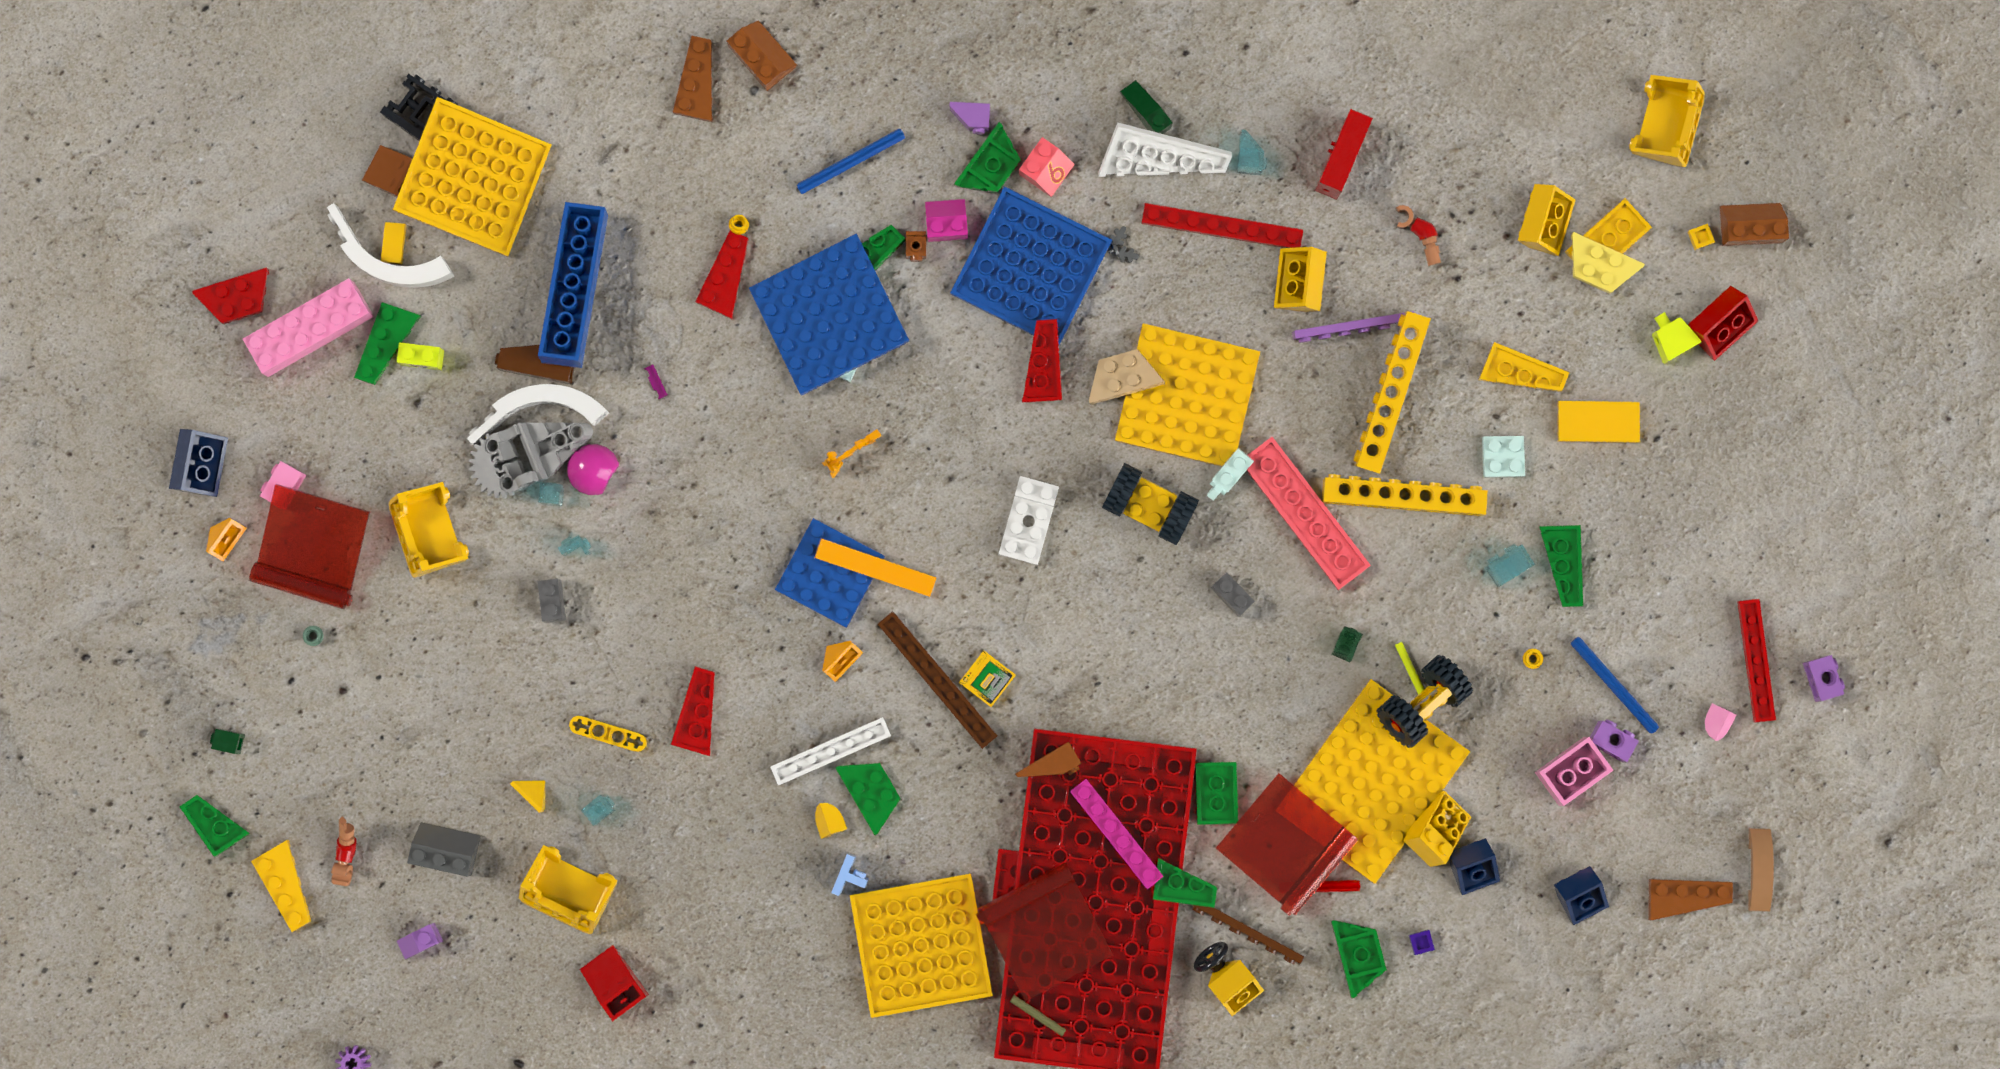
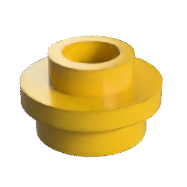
(738, 219)
(1539, 658)

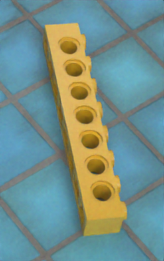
(1419, 325)
(1476, 506)

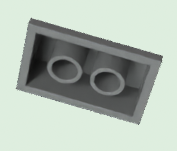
(444, 849)

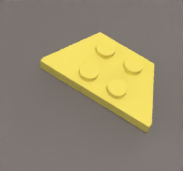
(1601, 265)

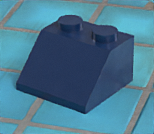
(1474, 866)
(1581, 895)

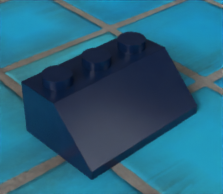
(198, 462)

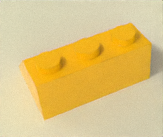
(1546, 219)
(1300, 279)

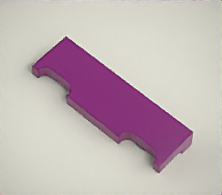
(656, 381)

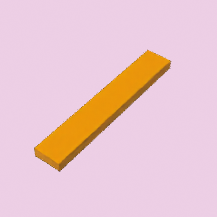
(875, 567)

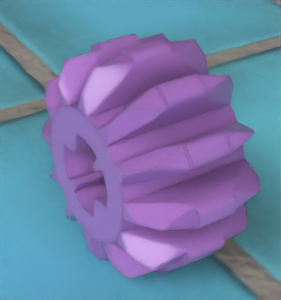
(350, 1054)

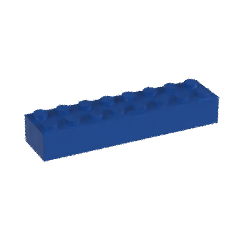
(573, 285)

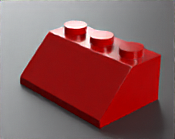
(1724, 322)

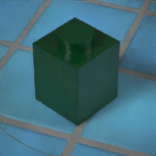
(227, 741)

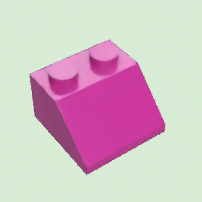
(946, 220)

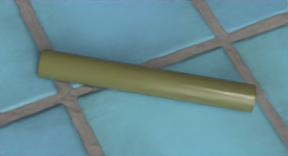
(1038, 1015)

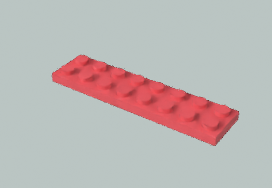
(1306, 514)

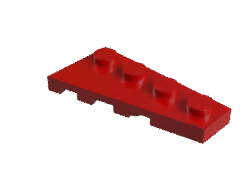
(723, 280)
(1044, 370)

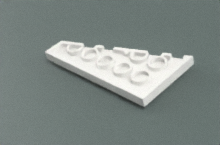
(1153, 153)

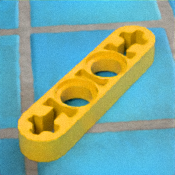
(608, 733)

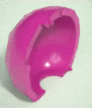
(591, 468)

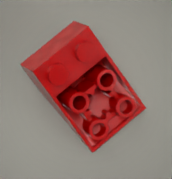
(613, 983)

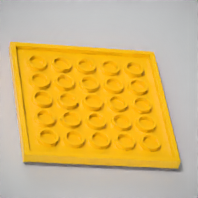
(472, 177)
(1200, 404)
(920, 945)

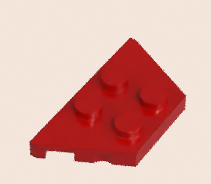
(235, 297)

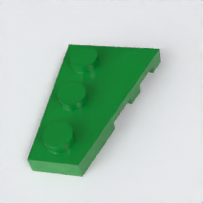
(212, 826)

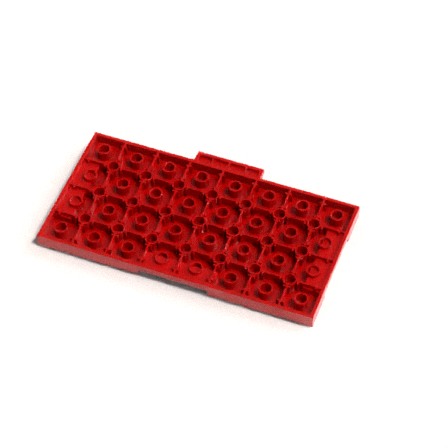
(1120, 1004)

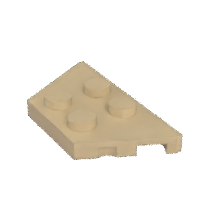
(1122, 376)

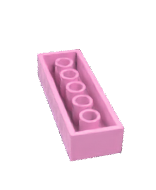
(308, 327)

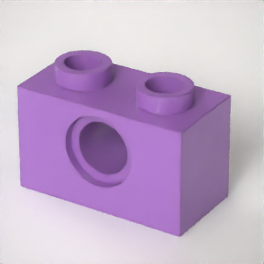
(1814, 670)
(1624, 746)

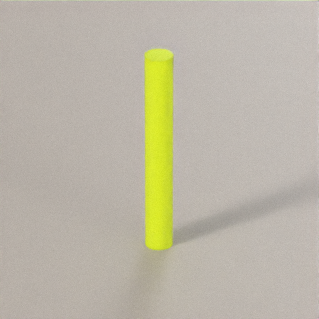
(1409, 667)

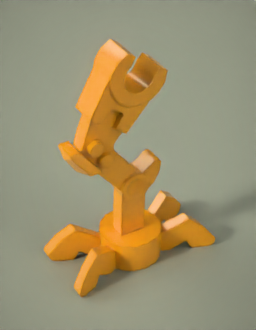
(835, 464)

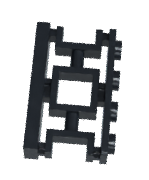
(418, 128)

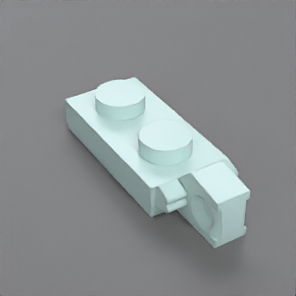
(1229, 473)

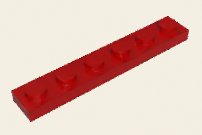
(1756, 660)

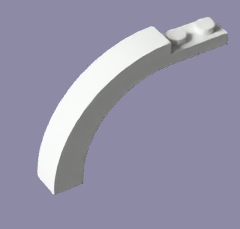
(402, 276)
(537, 395)

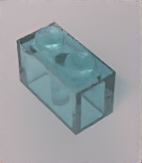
(1509, 565)

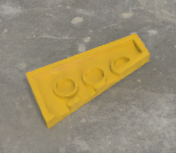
(1518, 369)
(283, 884)

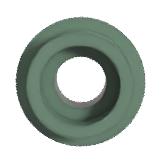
(307, 632)

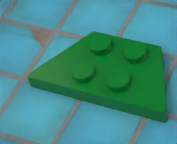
(991, 163)
(871, 792)
(1359, 955)

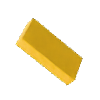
(393, 243)

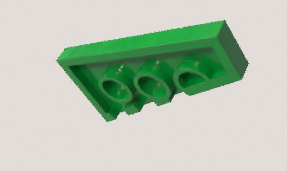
(389, 329)
(1565, 560)

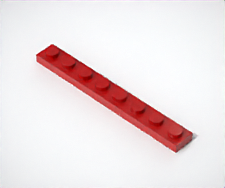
(1221, 226)

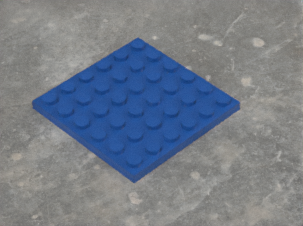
(1030, 264)
(829, 314)

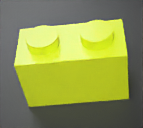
(420, 356)

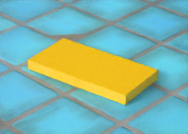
(1618, 228)
(1598, 421)

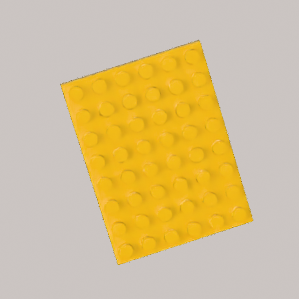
(1377, 783)

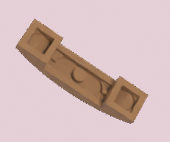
(1761, 870)

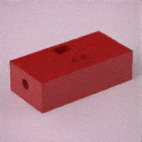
(1343, 154)

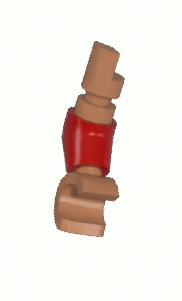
(1425, 231)
(345, 852)

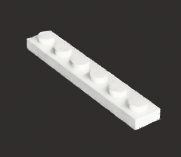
(830, 751)

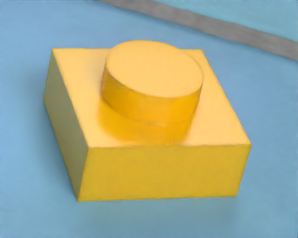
(1701, 236)

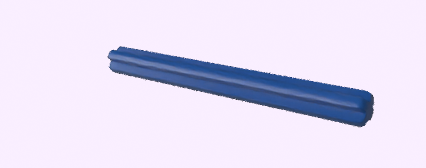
(850, 161)
(1613, 683)

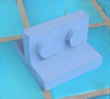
(845, 874)

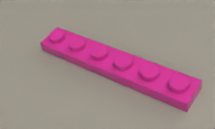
(1116, 834)

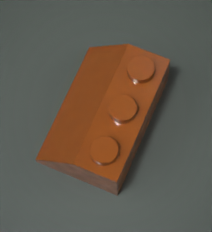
(761, 54)
(1753, 224)

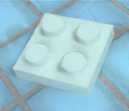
(1503, 456)

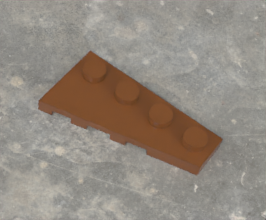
(695, 86)
(1685, 896)

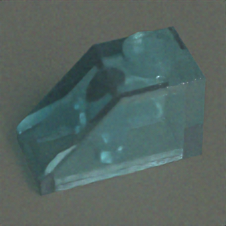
(1250, 156)

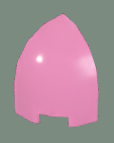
(1718, 722)

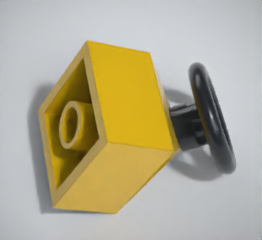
(1229, 980)

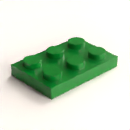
(1216, 793)

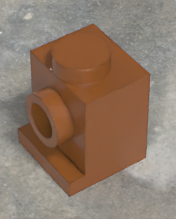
(919, 237)

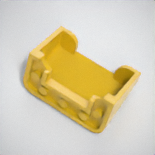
(1669, 120)
(426, 529)
(566, 891)

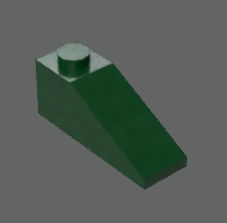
(1146, 108)

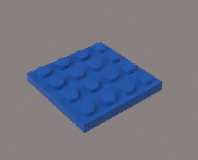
(822, 585)

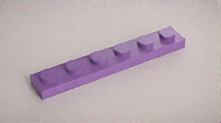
(1344, 329)

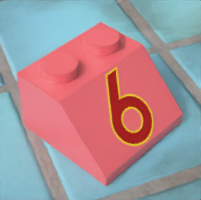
(1046, 167)

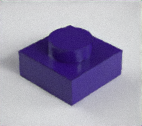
(1421, 942)

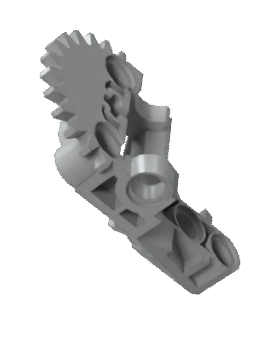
(543, 450)

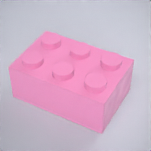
(1573, 771)

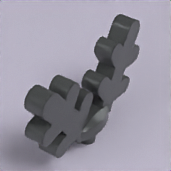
(1117, 242)

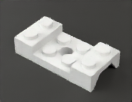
(1034, 500)

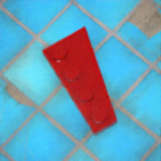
(695, 718)

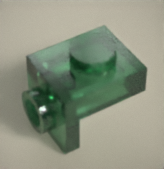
(1347, 643)

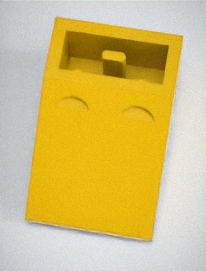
(1438, 830)

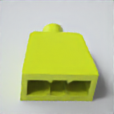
(1673, 337)

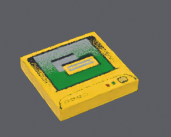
(987, 678)

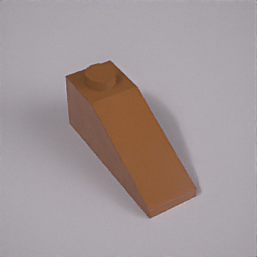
(1056, 762)

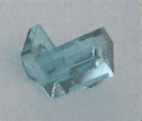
(569, 545)

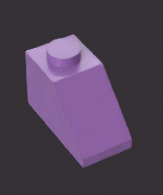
(972, 115)
(419, 940)

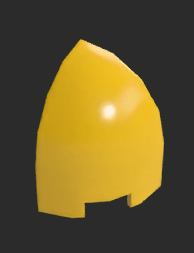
(829, 820)

